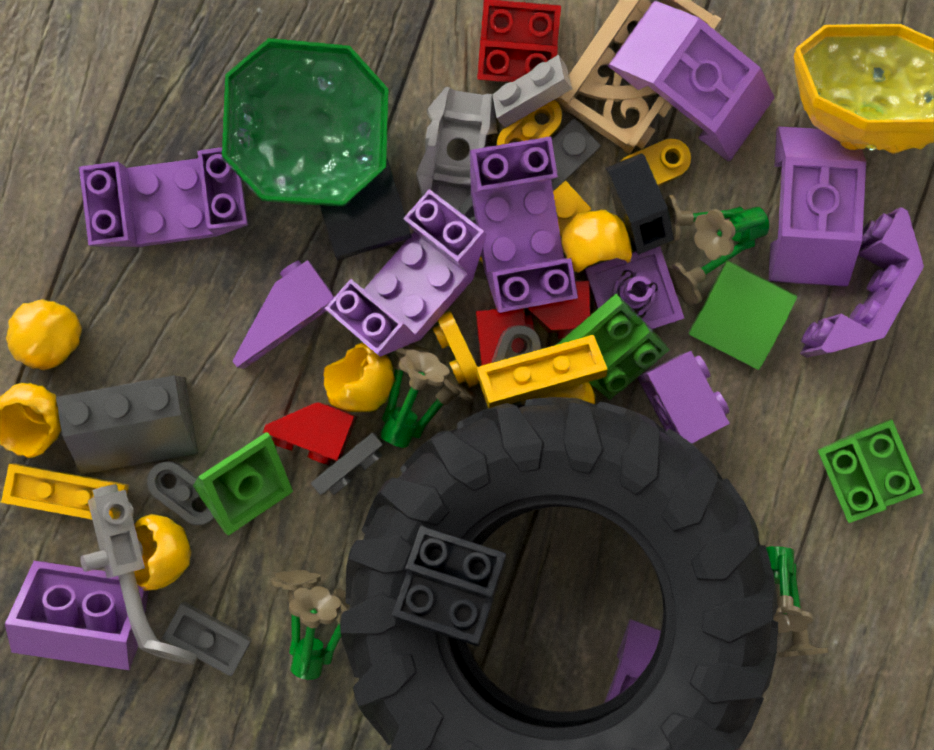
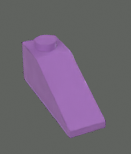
(287, 309)

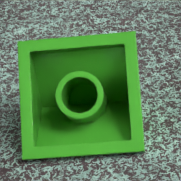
(244, 484)

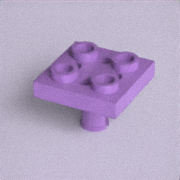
(646, 268)

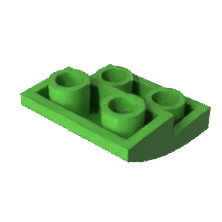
(743, 315)
(624, 342)
(870, 470)

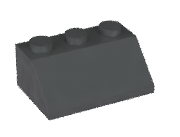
(128, 424)

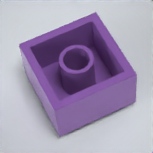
(684, 397)

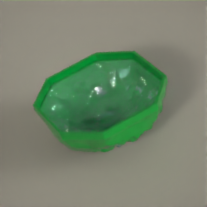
(305, 122)

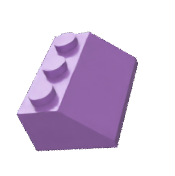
(72, 617)

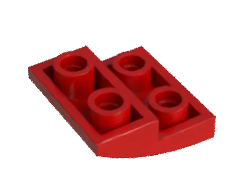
(516, 38)

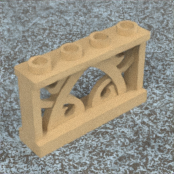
(589, 83)

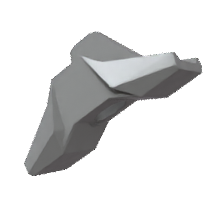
(454, 117)

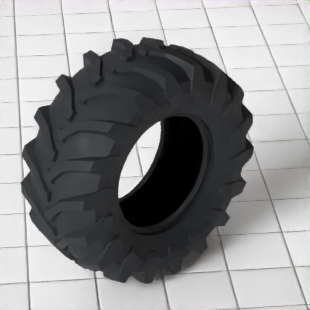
(599, 458)

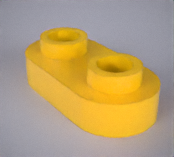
(529, 129)
(661, 169)
(450, 335)

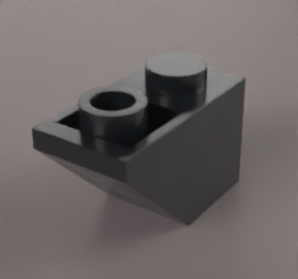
(640, 203)

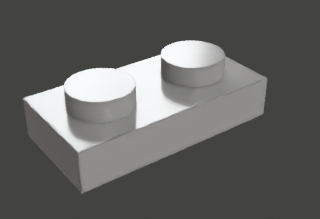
(531, 91)

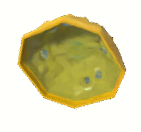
(869, 85)

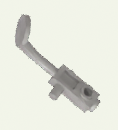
(120, 557)

